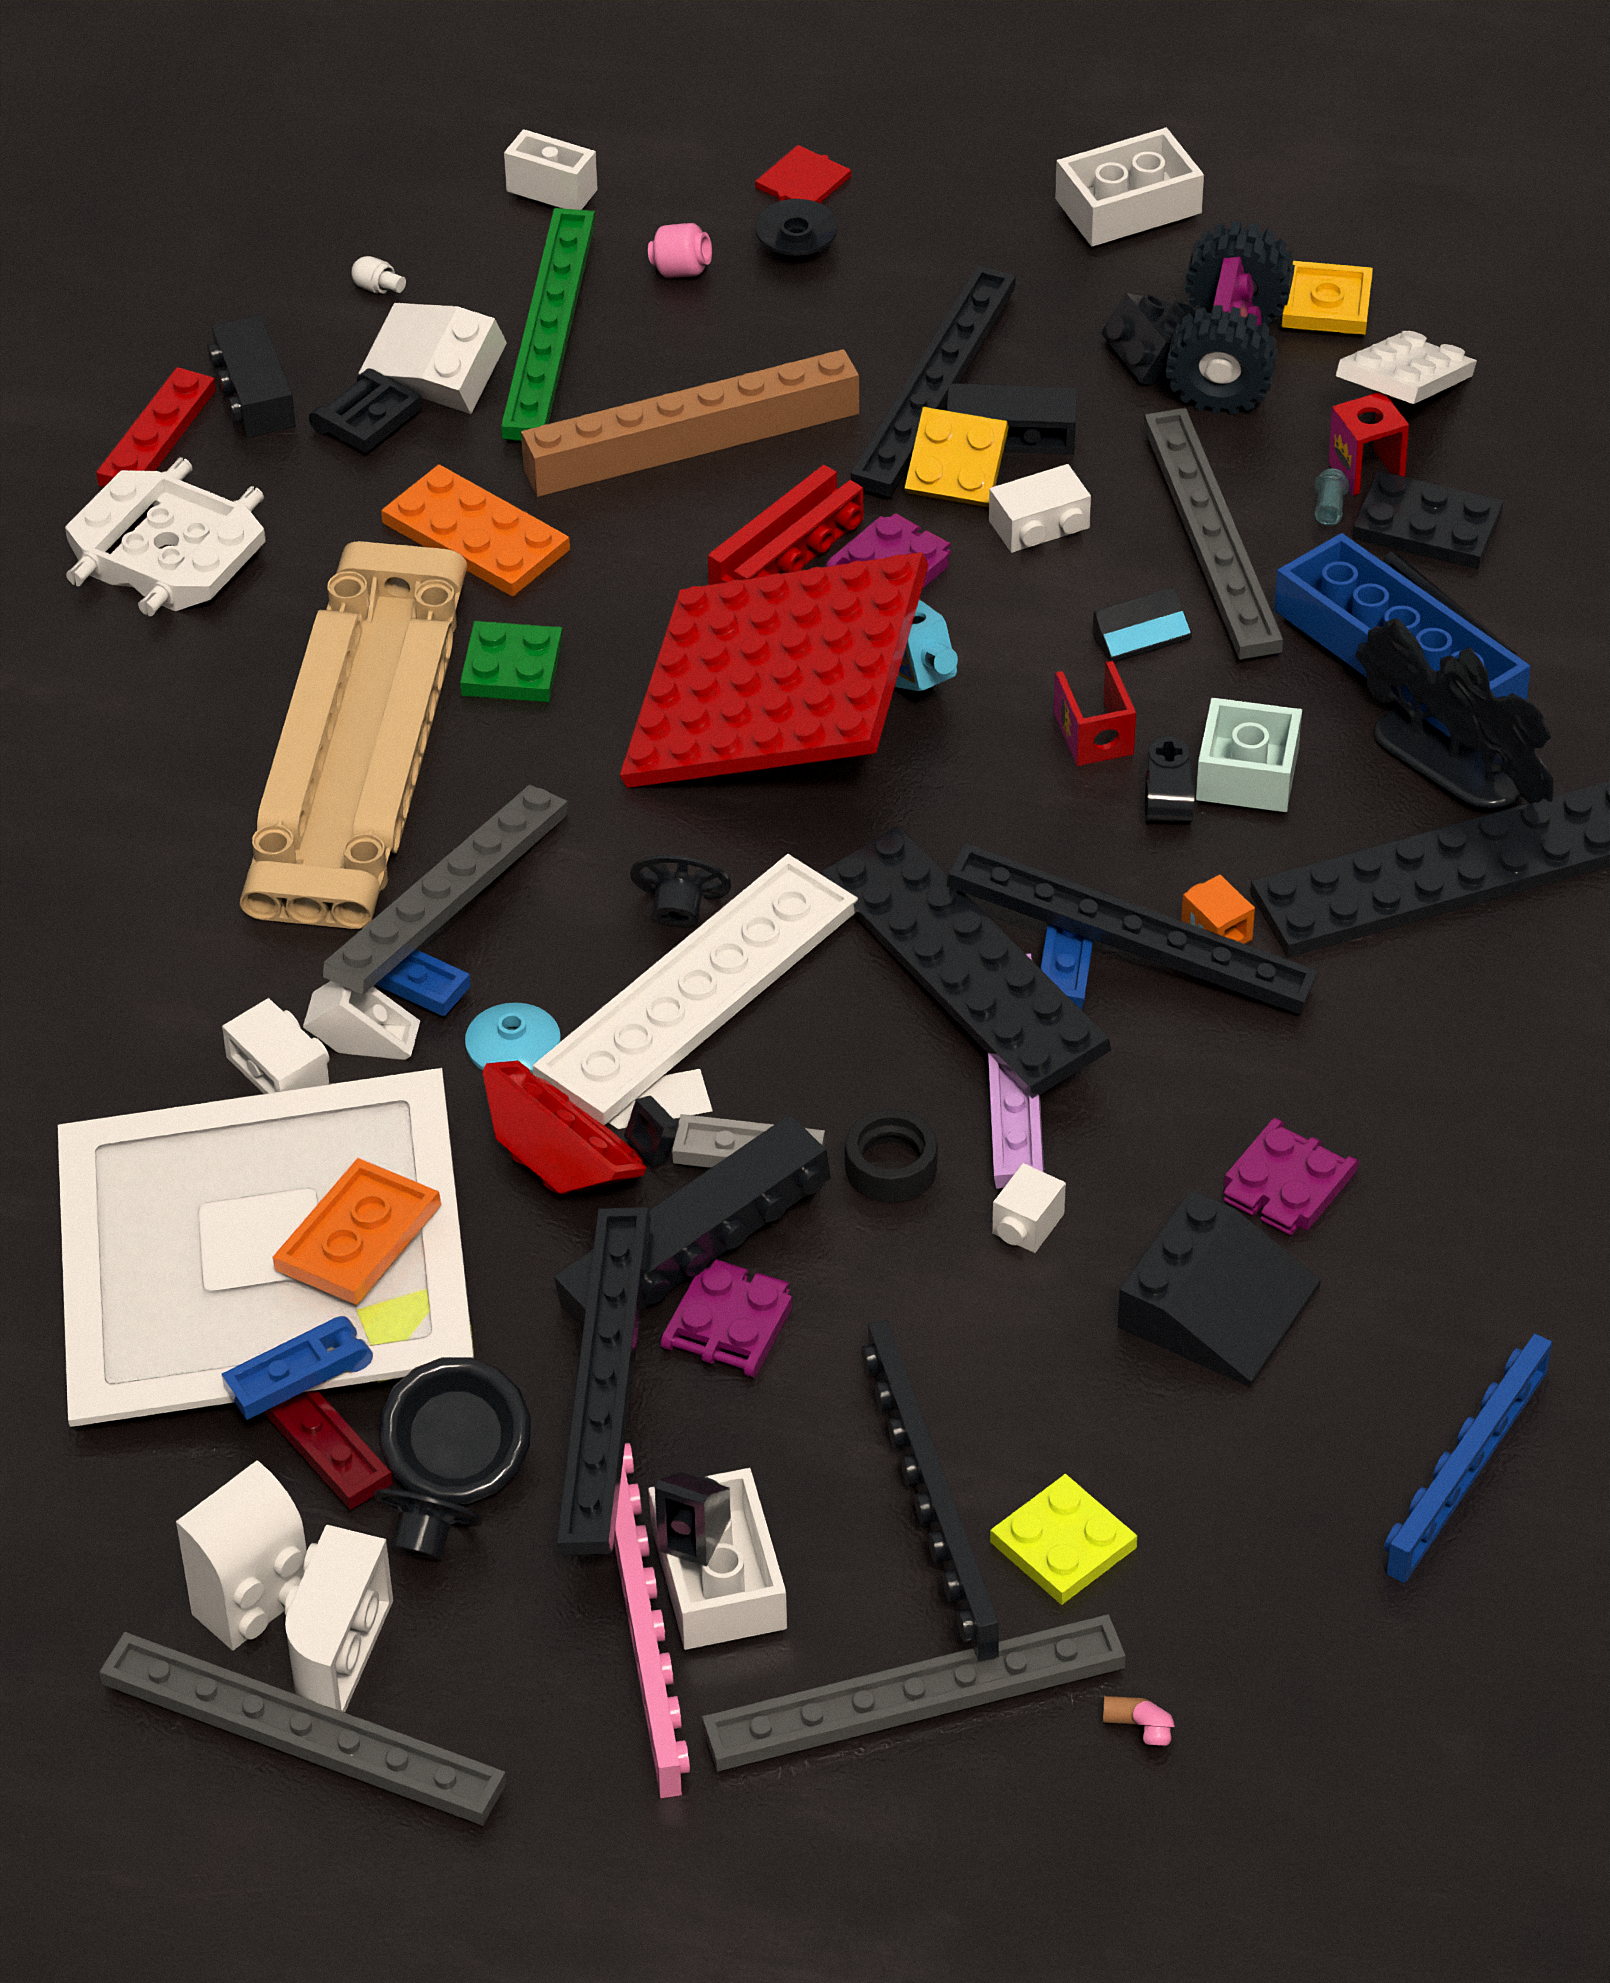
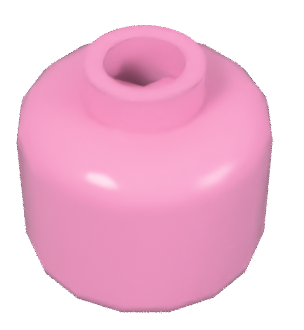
(680, 250)

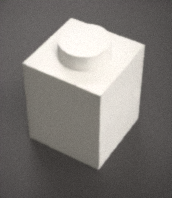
(1028, 1208)

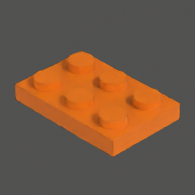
(357, 1231)

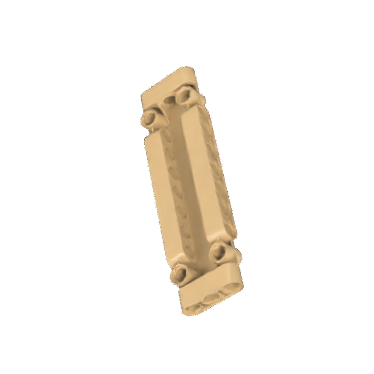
(354, 736)

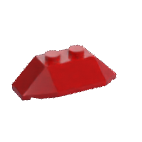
(553, 1133)

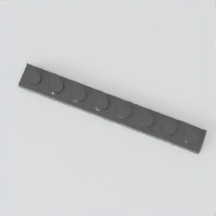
(1213, 534)
(444, 890)
(912, 1693)
(303, 1728)

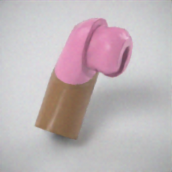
(1140, 1712)

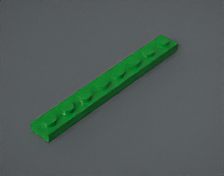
(548, 322)

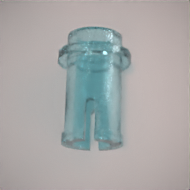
(1331, 489)

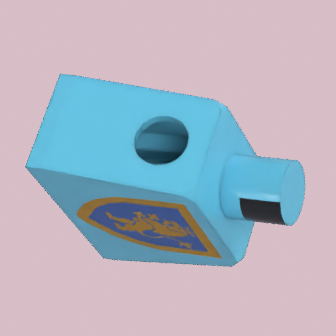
(928, 652)

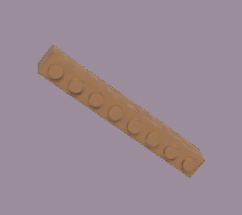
(690, 422)

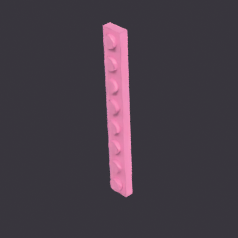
(646, 1630)

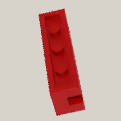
(790, 530)

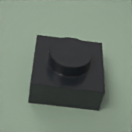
(651, 1130)

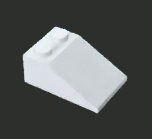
(438, 352)

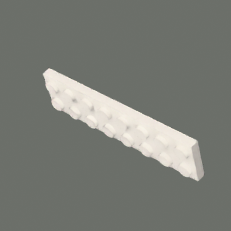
(695, 988)

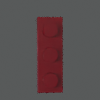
(330, 1447)

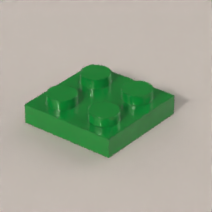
(511, 661)

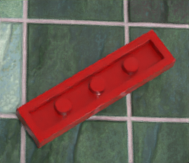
(159, 425)

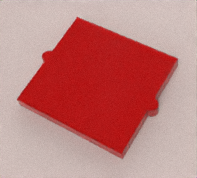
(803, 176)

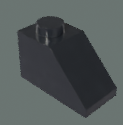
(691, 1516)

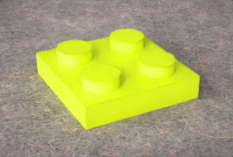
(1063, 1539)

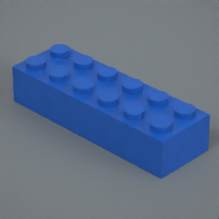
(1345, 591)

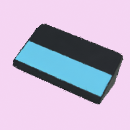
(1141, 625)

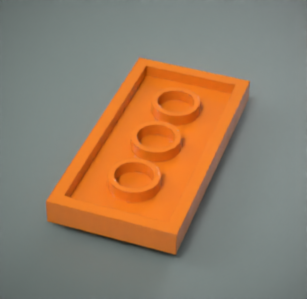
(491, 534)

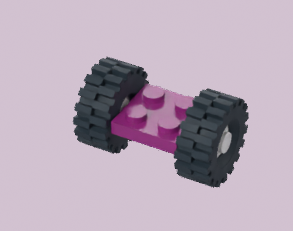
(1226, 350)

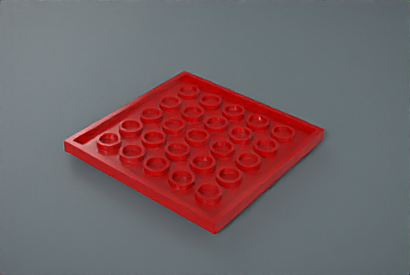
(776, 671)

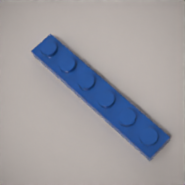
(1475, 1446)

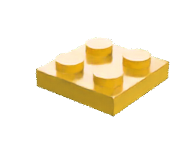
(1328, 298)
(956, 456)

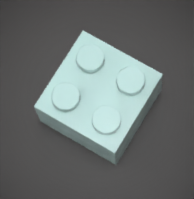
(1248, 754)

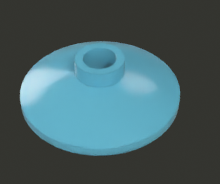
(511, 1034)

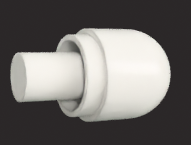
(376, 275)

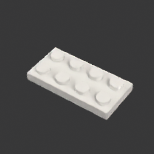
(1407, 367)

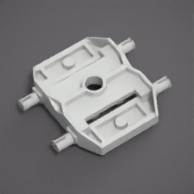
(208, 534)

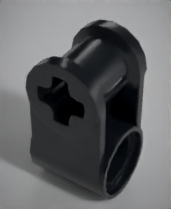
(1168, 782)

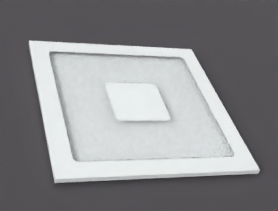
(179, 1227)

